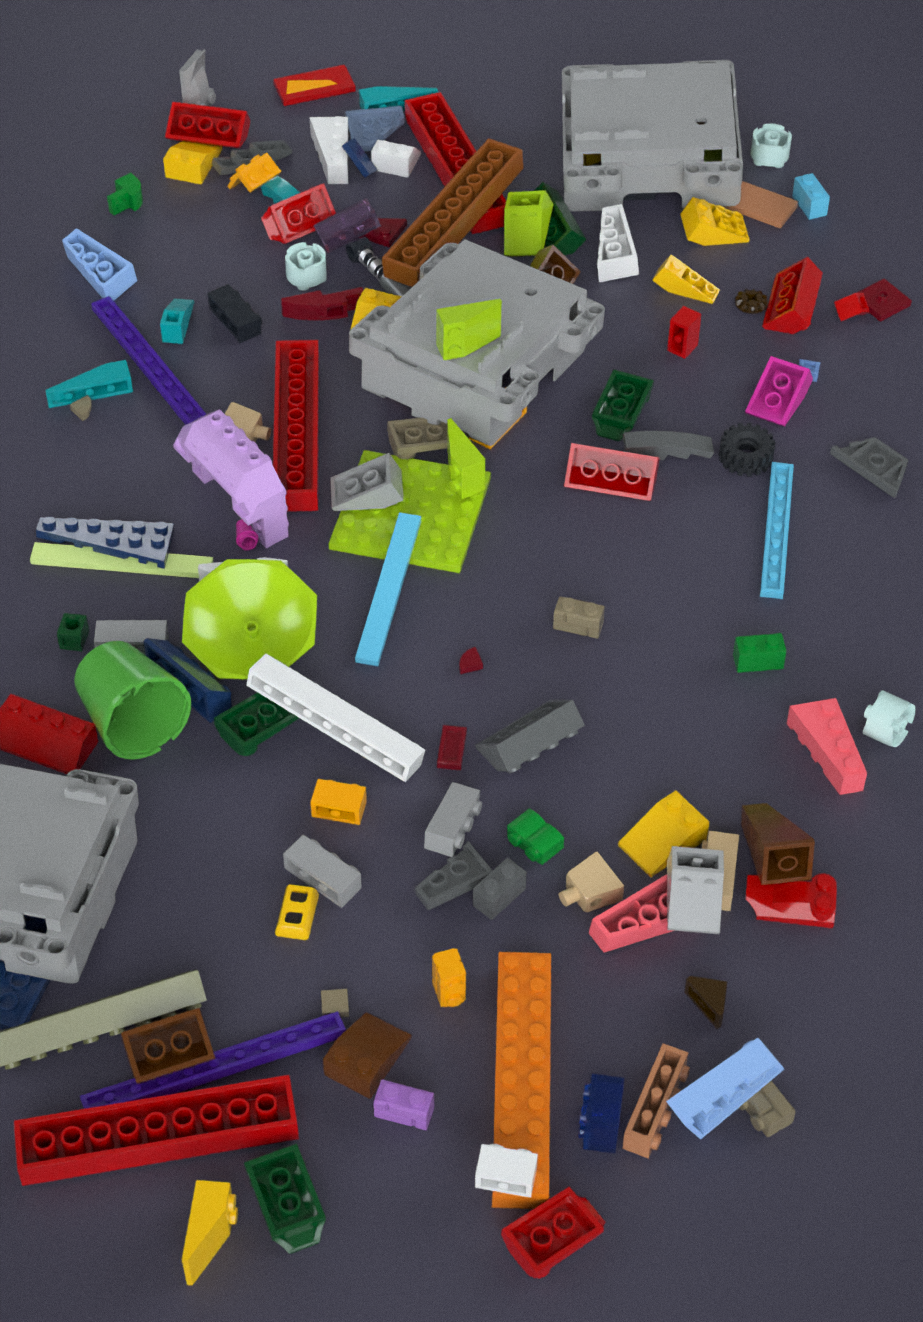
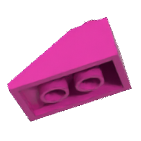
(779, 391)

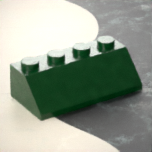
(562, 229)

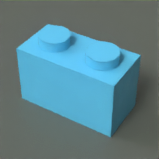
(811, 196)

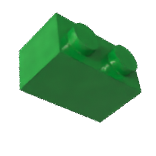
(759, 652)

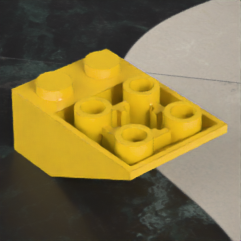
(713, 224)

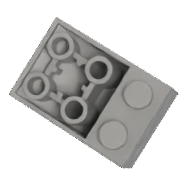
(694, 889)

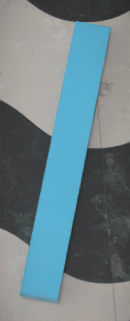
(777, 531)
(388, 590)

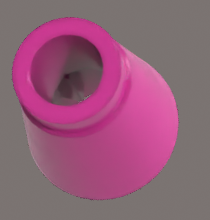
(245, 536)

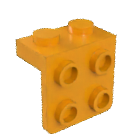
(256, 173)

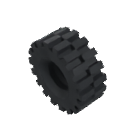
(750, 439)

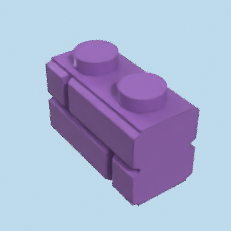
(404, 1104)

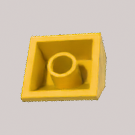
(369, 300)

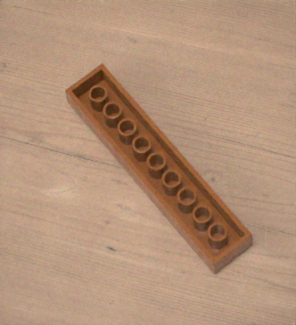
(454, 210)

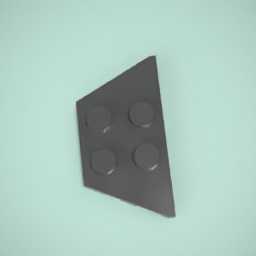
(874, 462)

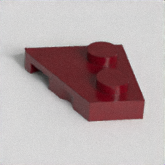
(387, 232)

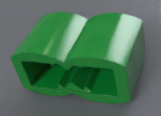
(535, 836)

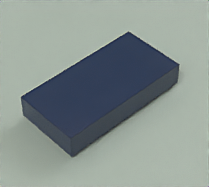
(359, 158)

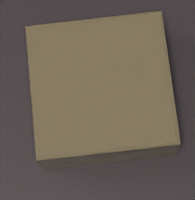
(335, 1001)

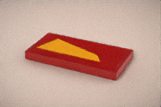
(314, 85)

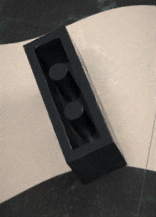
(234, 313)

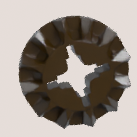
(754, 306)

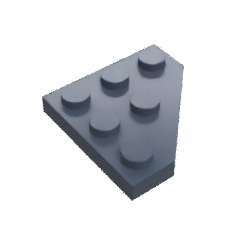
(373, 124)

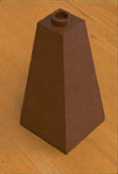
(776, 845)

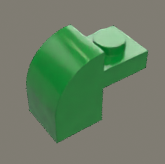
(127, 195)

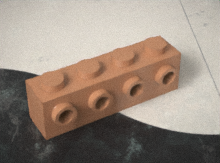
(652, 1109)

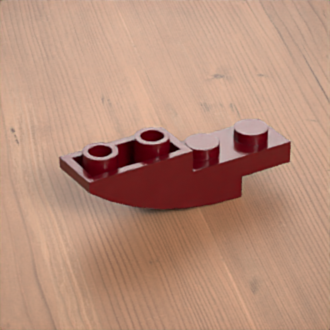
(320, 307)

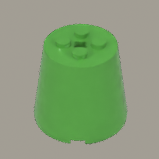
(131, 699)

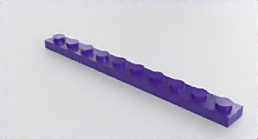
(147, 360)
(226, 1062)

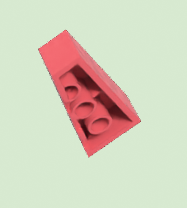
(829, 740)
(633, 919)

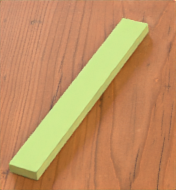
(86, 558)

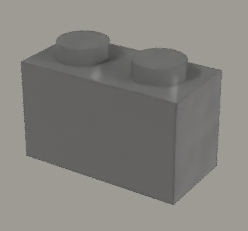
(499, 888)

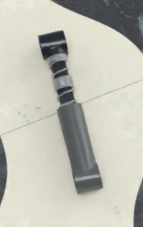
(362, 252)

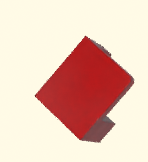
(852, 306)

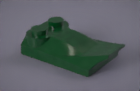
(621, 404)
(252, 723)
(287, 1198)

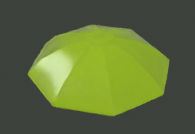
(248, 612)

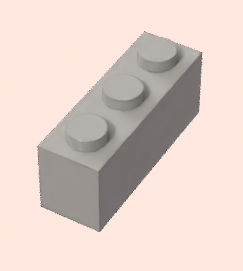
(130, 631)
(452, 819)
(322, 870)

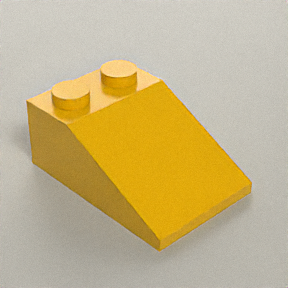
(190, 161)
(665, 825)
(208, 1226)

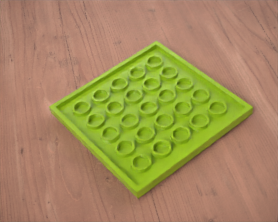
(445, 518)

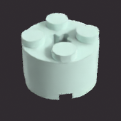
(770, 145)
(305, 265)
(888, 719)

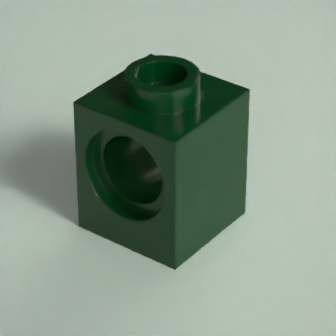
(73, 632)

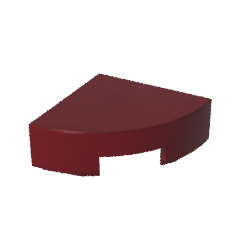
(470, 661)

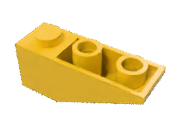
(683, 281)

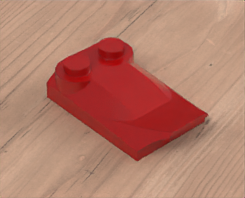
(297, 214)
(794, 902)
(552, 1232)

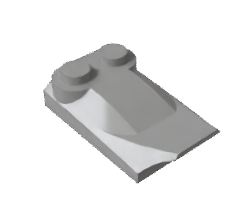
(194, 81)

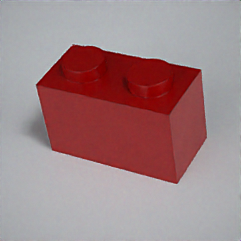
(684, 332)

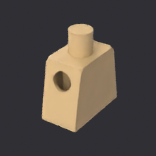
(249, 421)
(592, 885)

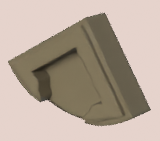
(82, 407)

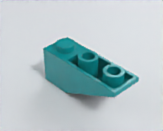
(176, 320)

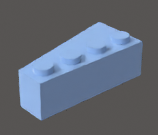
(99, 265)
(725, 1088)

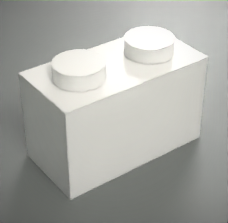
(506, 1170)

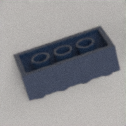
(206, 694)

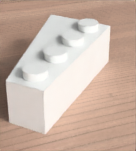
(328, 138)
(616, 248)

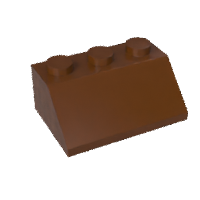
(167, 1046)

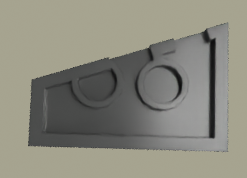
(454, 879)

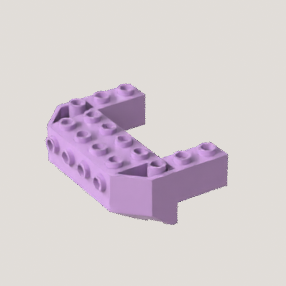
(228, 456)

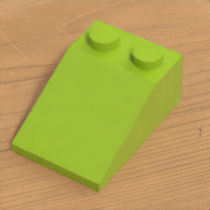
(467, 327)
(465, 463)

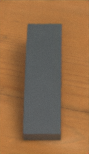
(228, 165)
(668, 443)

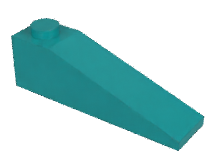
(390, 96)
(97, 383)

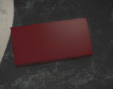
(451, 747)

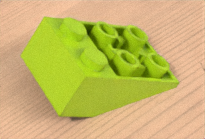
(526, 222)

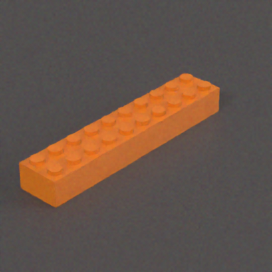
(523, 1067)

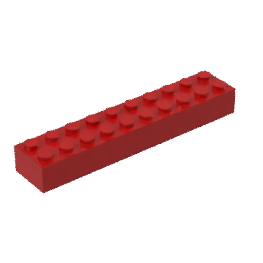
(447, 148)
(297, 422)
(155, 1130)

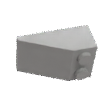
(368, 486)

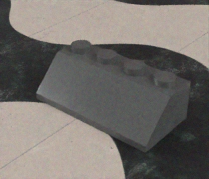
(531, 735)

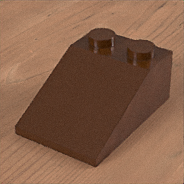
(365, 1054)

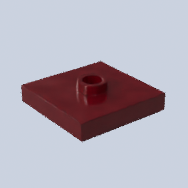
(884, 299)

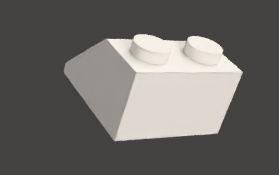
(394, 158)

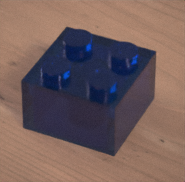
(601, 1113)

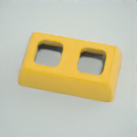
(307, 909)

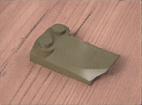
(415, 436)

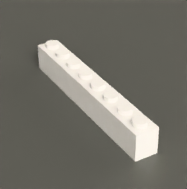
(335, 717)

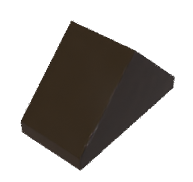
(708, 996)

